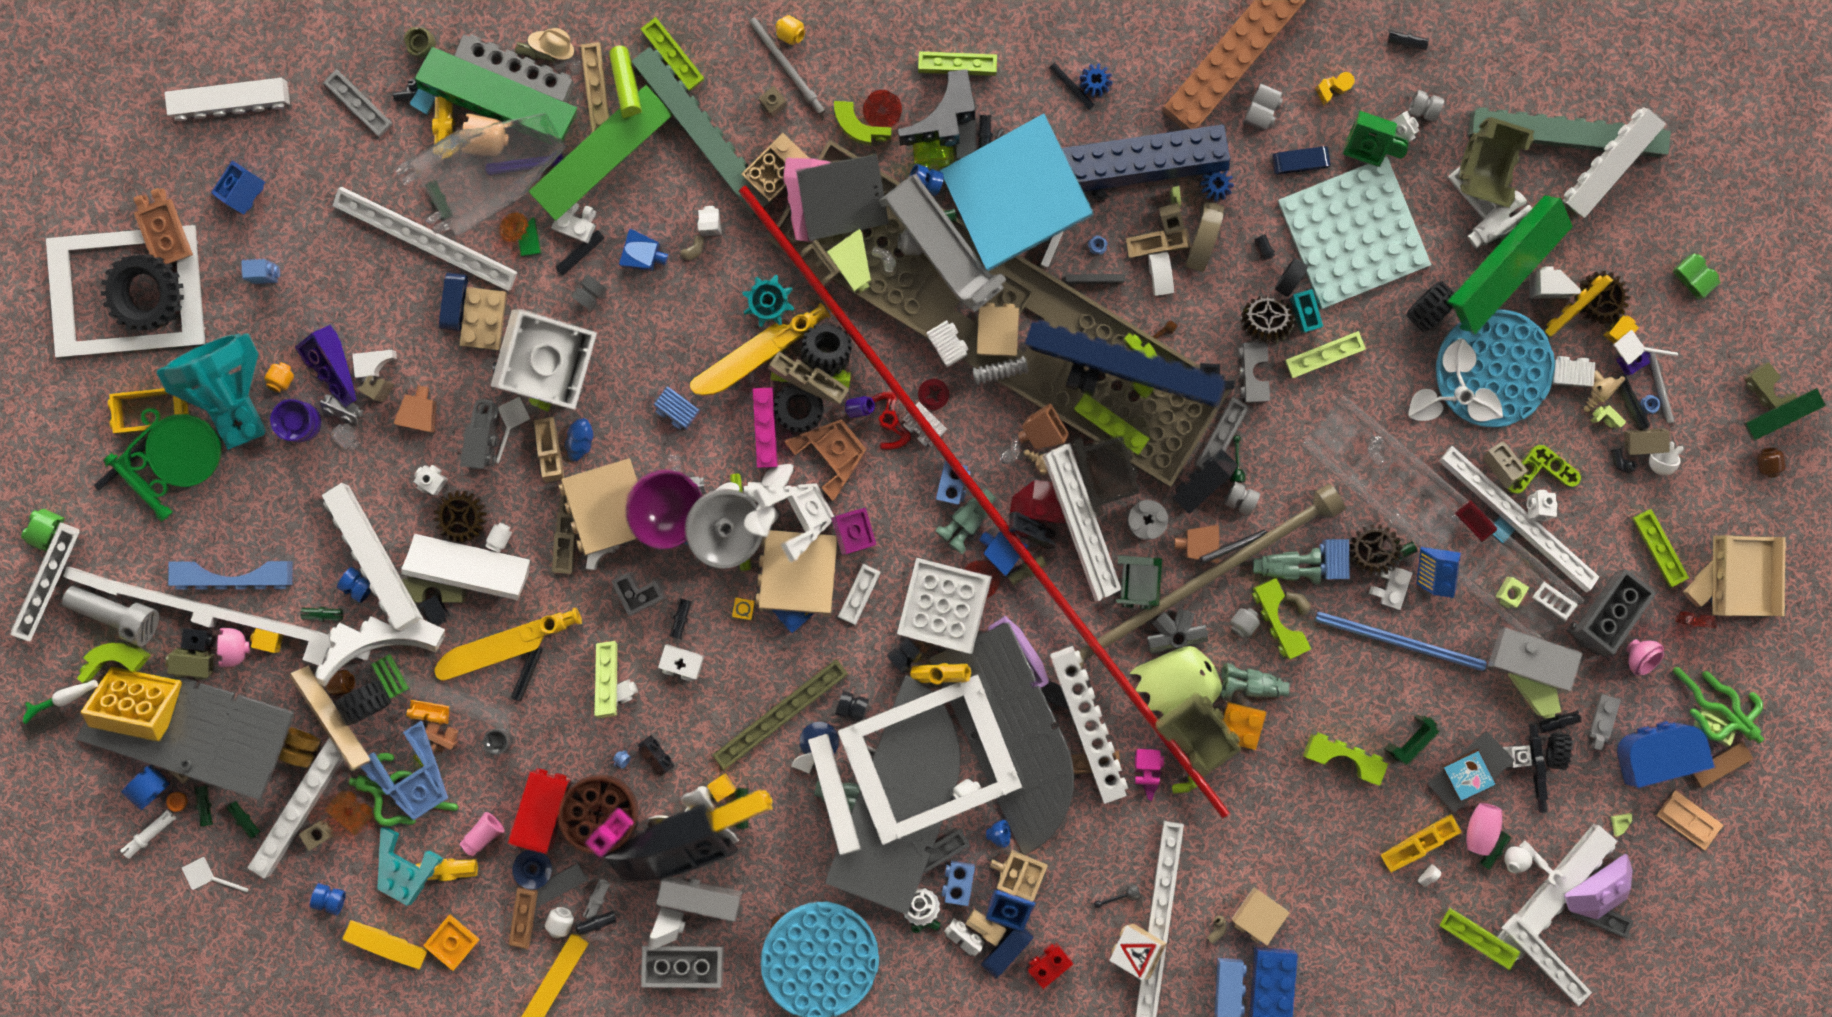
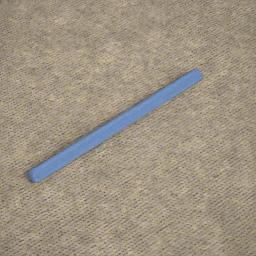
(1400, 641)

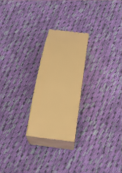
(1157, 242)
(548, 449)
(1702, 587)

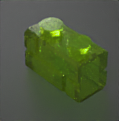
(932, 154)

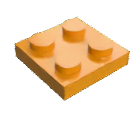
(1245, 722)
(451, 942)

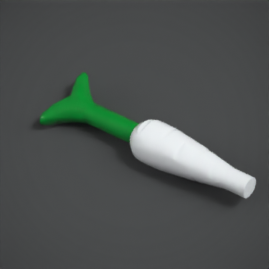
(59, 699)

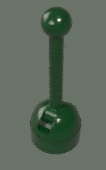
(1238, 474)

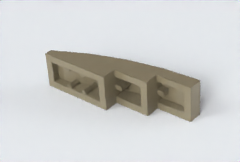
(810, 380)
(564, 541)

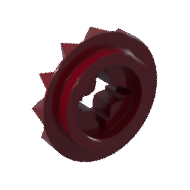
(924, 391)

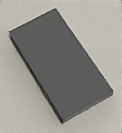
(1494, 756)

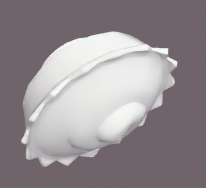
(925, 910)

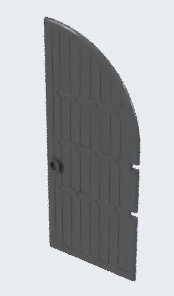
(1024, 722)
(210, 739)
(918, 772)

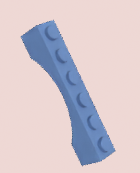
(190, 573)

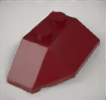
(1038, 502)

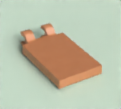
(161, 227)

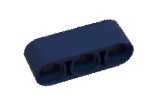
(1301, 160)
(453, 301)
(1006, 952)

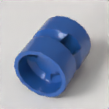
(930, 178)
(353, 583)
(325, 898)

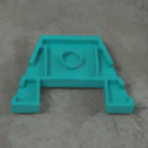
(398, 876)

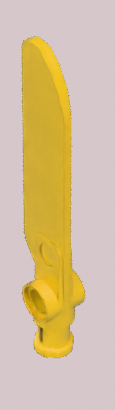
(755, 353)
(502, 645)

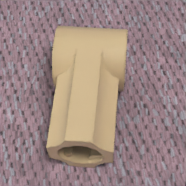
(990, 930)

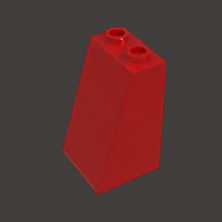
(539, 811)

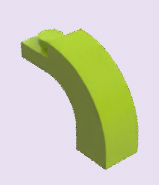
(125, 653)

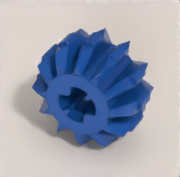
(1092, 74)
(1211, 188)

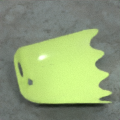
(1177, 677)

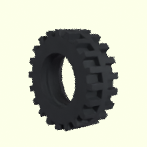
(119, 298)

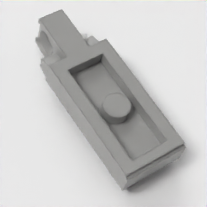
(1603, 720)

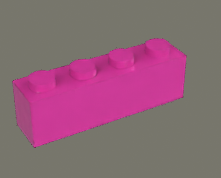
(765, 427)

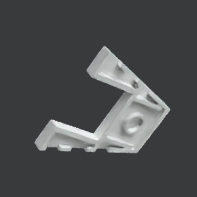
(809, 507)

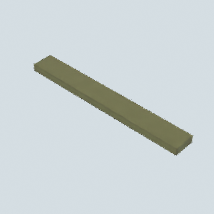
(780, 714)

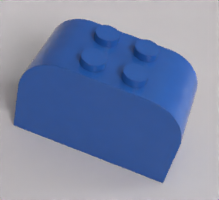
(1663, 753)

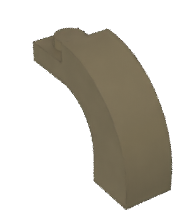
(1205, 236)

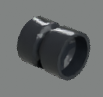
(1082, 379)
(905, 655)
(851, 706)

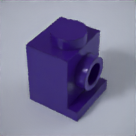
(1634, 366)

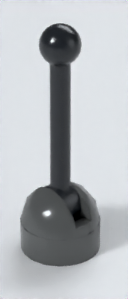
(1132, 893)

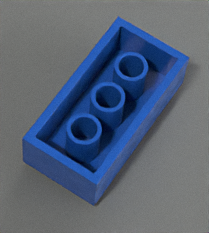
(1273, 982)

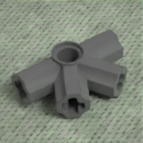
(1169, 628)

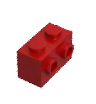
(1049, 965)

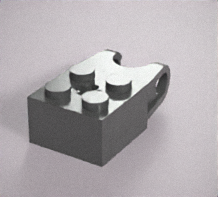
(481, 437)

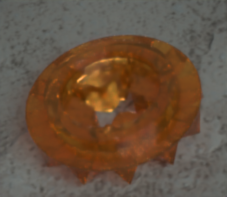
(506, 227)

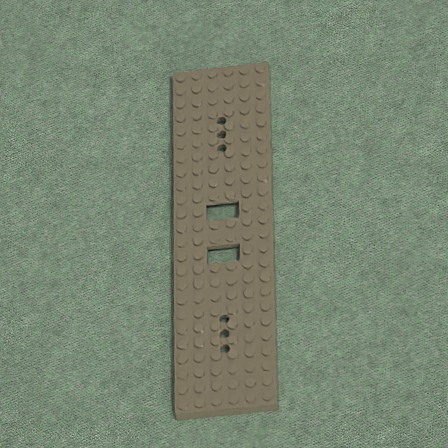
(923, 300)

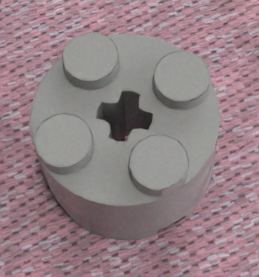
(1157, 515)

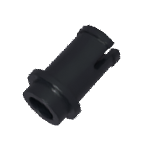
(1265, 247)

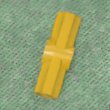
(443, 122)
(949, 672)
(454, 869)

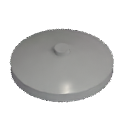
(718, 530)

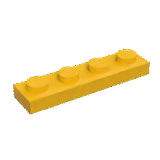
(1584, 299)

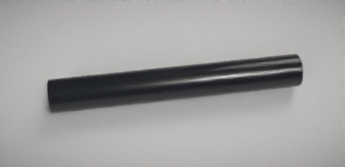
(1072, 86)

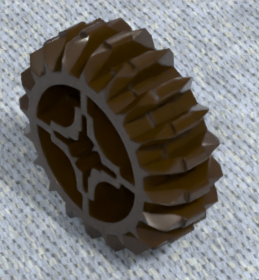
(1616, 305)
(1257, 326)
(448, 504)
(1389, 559)

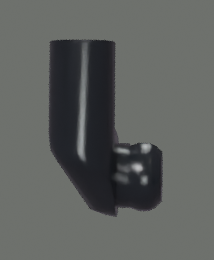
(409, 92)
(1621, 463)

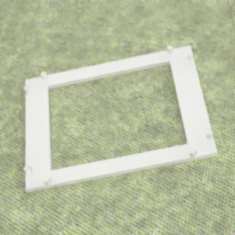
(62, 297)
(869, 781)

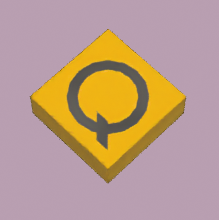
(743, 608)

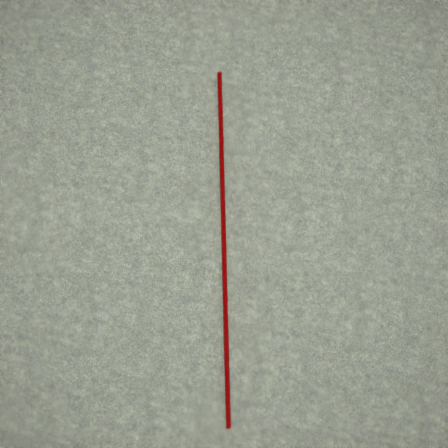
(980, 497)

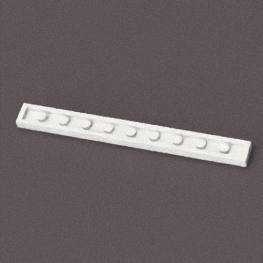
(424, 238)
(1518, 519)
(1161, 912)

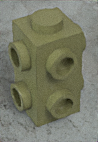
(190, 663)

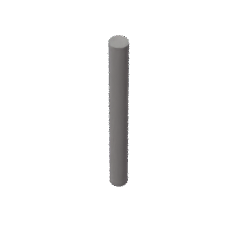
(1660, 387)

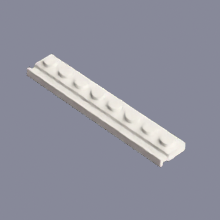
(1082, 522)

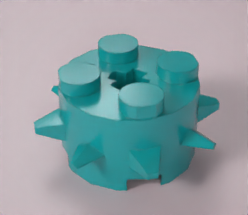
(764, 311)

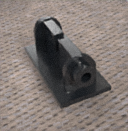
(651, 748)

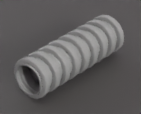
(1001, 370)

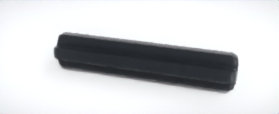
(579, 253)
(1633, 404)
(526, 674)

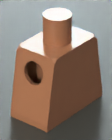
(417, 411)
(1043, 428)
(1199, 542)

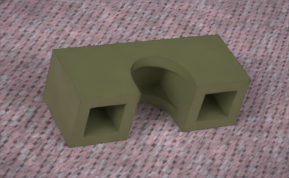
(1762, 383)
(418, 589)

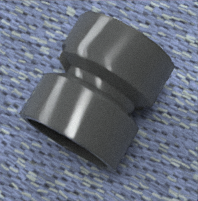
(589, 292)
(497, 741)

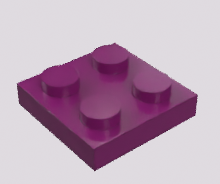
(853, 531)

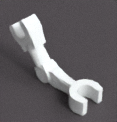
(1553, 875)

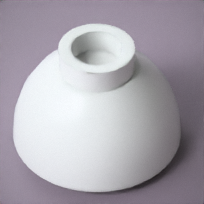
(1517, 859)

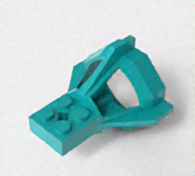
(220, 393)

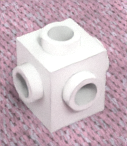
(1406, 126)
(436, 481)
(1541, 506)

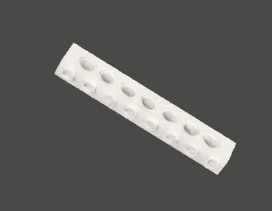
(1109, 790)

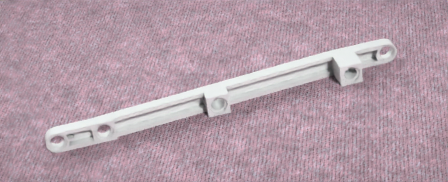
(208, 614)

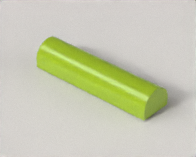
(625, 81)

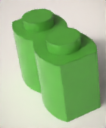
(1697, 276)

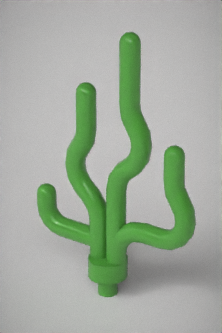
(1738, 719)
(365, 784)

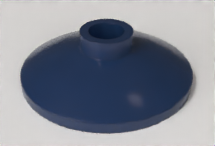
(817, 729)
(525, 876)

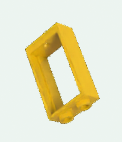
(115, 407)

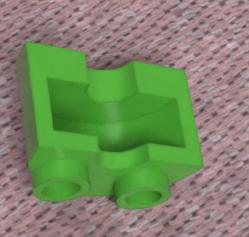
(41, 529)

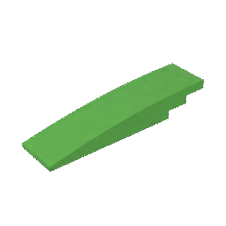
(599, 155)

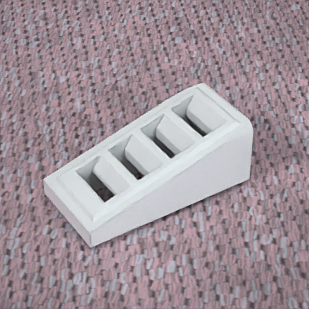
(1564, 616)

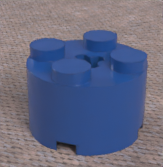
(145, 787)

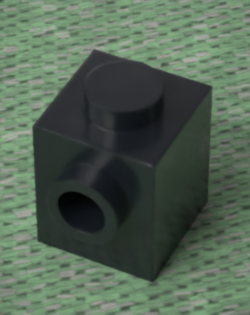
(197, 639)

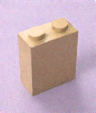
(997, 330)

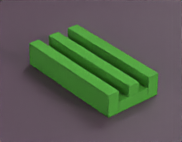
(391, 694)

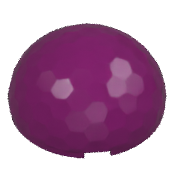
(659, 508)

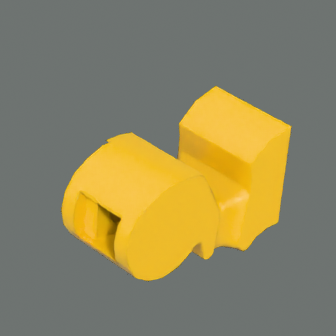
(1340, 85)

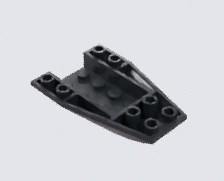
(671, 847)

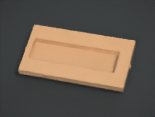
(1689, 820)

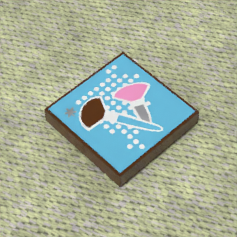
(1469, 775)

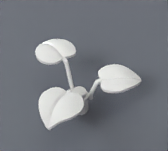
(1481, 406)
(760, 520)
(696, 798)

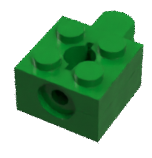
(1374, 148)

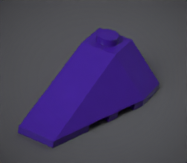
(326, 356)

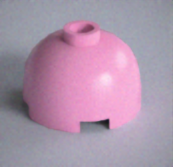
(232, 647)

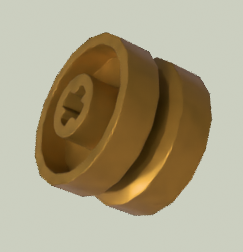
(297, 747)

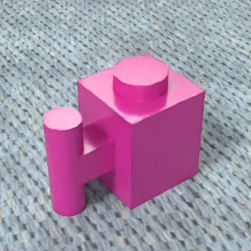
(1148, 762)

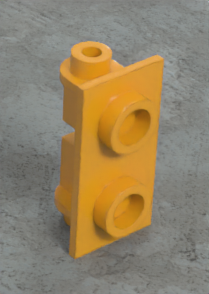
(428, 711)

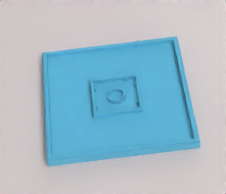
(1016, 192)

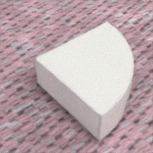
(804, 762)

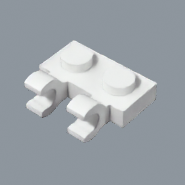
(575, 227)
(1395, 588)

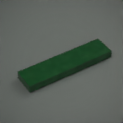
(1784, 414)

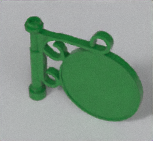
(179, 451)

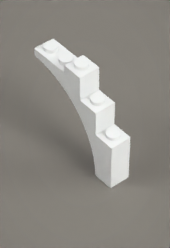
(374, 634)

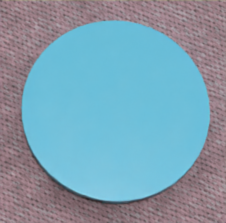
(1510, 361)
(819, 960)

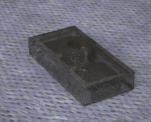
(43, 722)

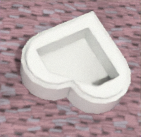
(1429, 876)

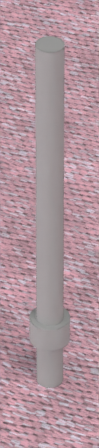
(809, 96)

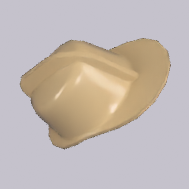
(552, 42)

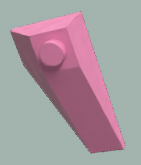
(794, 197)

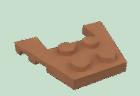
(838, 448)

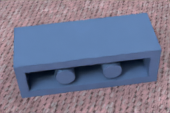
(1230, 988)

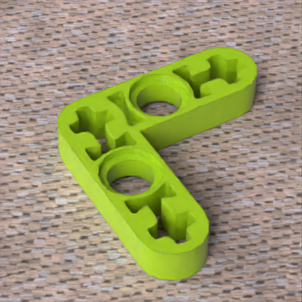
(1538, 463)

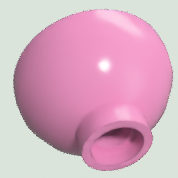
(1644, 656)

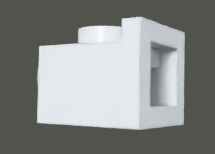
(625, 690)

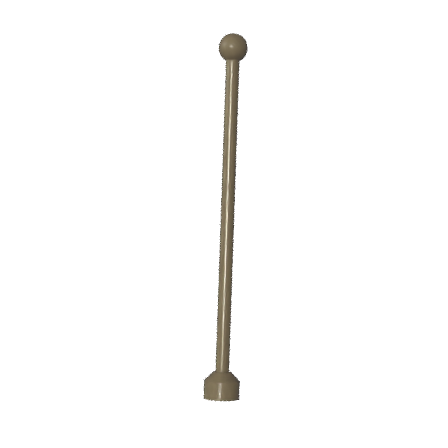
(1325, 502)

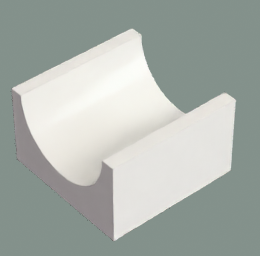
(543, 359)

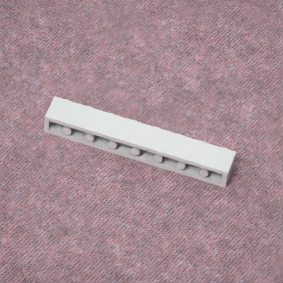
(372, 557)
(297, 810)
(1576, 866)

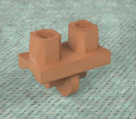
(437, 739)

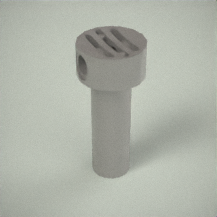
(134, 623)

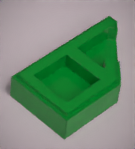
(530, 242)

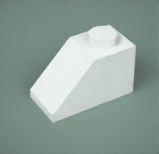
(666, 928)

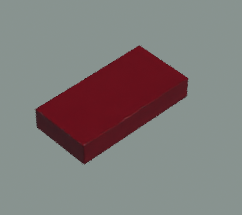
(1476, 521)

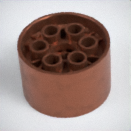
(616, 787)

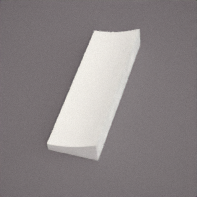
(466, 567)

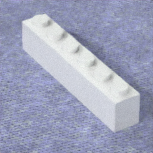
(227, 98)
(1613, 162)
(45, 581)

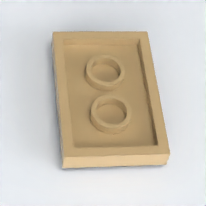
(483, 318)

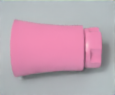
(481, 834)

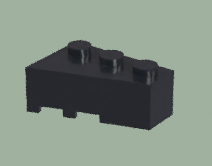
(1204, 481)

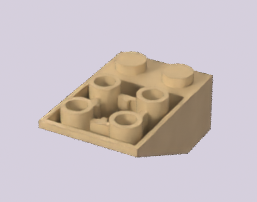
(768, 169)

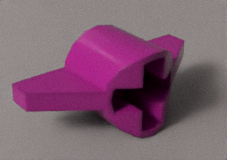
(1150, 789)

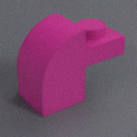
(609, 833)

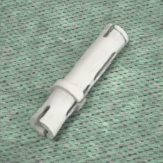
(141, 840)

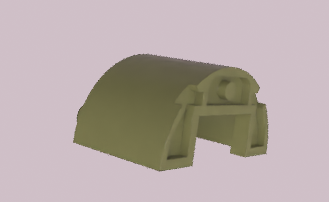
(1491, 160)
(1200, 733)

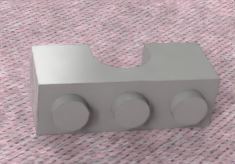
(1253, 389)

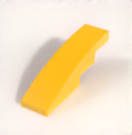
(1421, 843)
(384, 944)

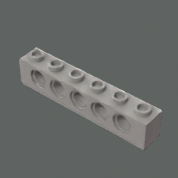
(470, 45)

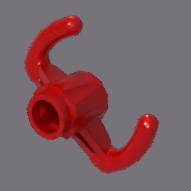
(889, 421)

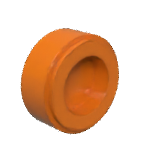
(176, 801)

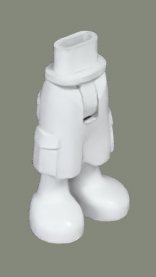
(1498, 222)

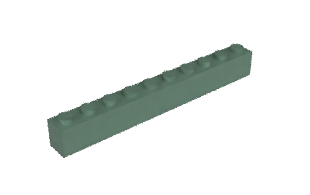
(696, 123)
(1568, 133)

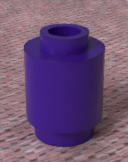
(859, 406)

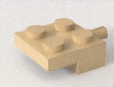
(1020, 875)

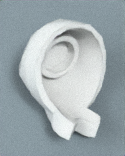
(1666, 462)

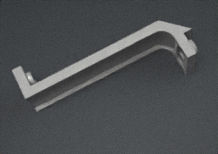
(942, 243)

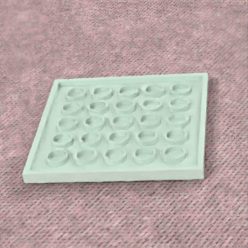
(1354, 233)

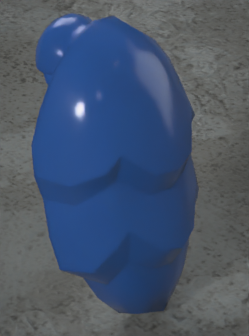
(578, 439)

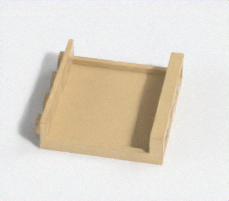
(598, 505)
(1748, 576)
(797, 585)

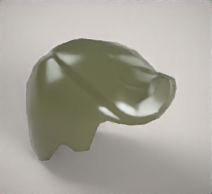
(419, 42)

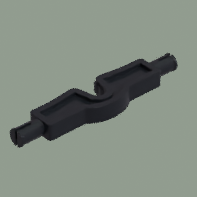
(1540, 773)

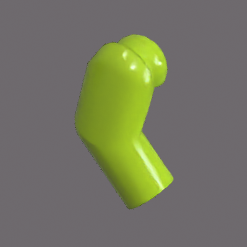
(1184, 787)

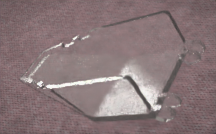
(483, 169)

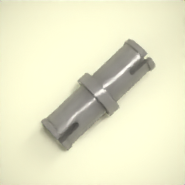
(596, 899)

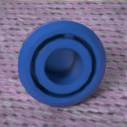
(999, 833)

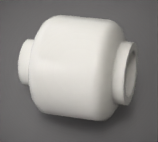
(965, 788)
(559, 922)

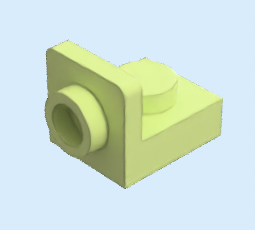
(1611, 417)

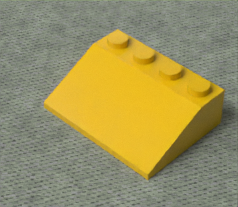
(132, 704)

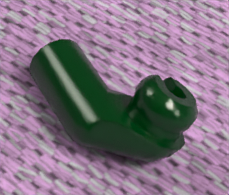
(934, 926)

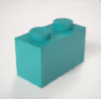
(1306, 311)

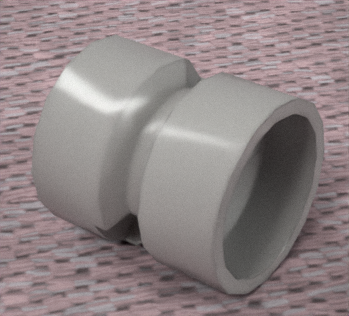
(1427, 106)
(1242, 499)

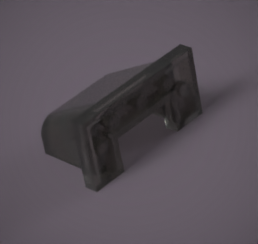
(1105, 470)

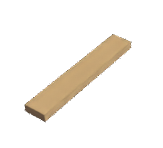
(595, 84)
(330, 718)

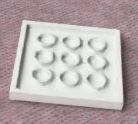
(944, 605)

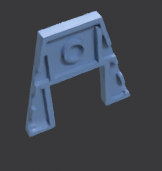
(419, 790)

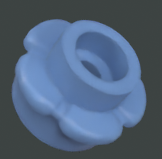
(1097, 240)
(1650, 409)
(621, 759)

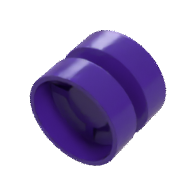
(295, 420)

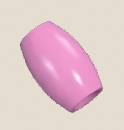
(1484, 829)

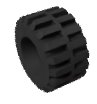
(1431, 307)
(829, 337)
(790, 423)
(363, 702)

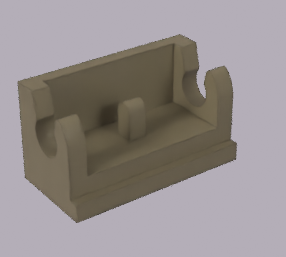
(820, 262)
(378, 391)
(1647, 441)
(1505, 464)

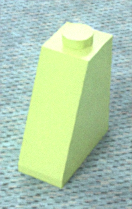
(852, 261)
(1540, 697)

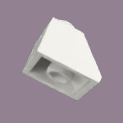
(1551, 284)

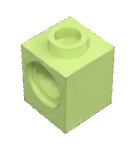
(1519, 589)

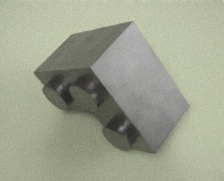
(636, 598)

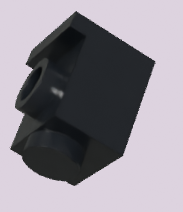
(435, 610)

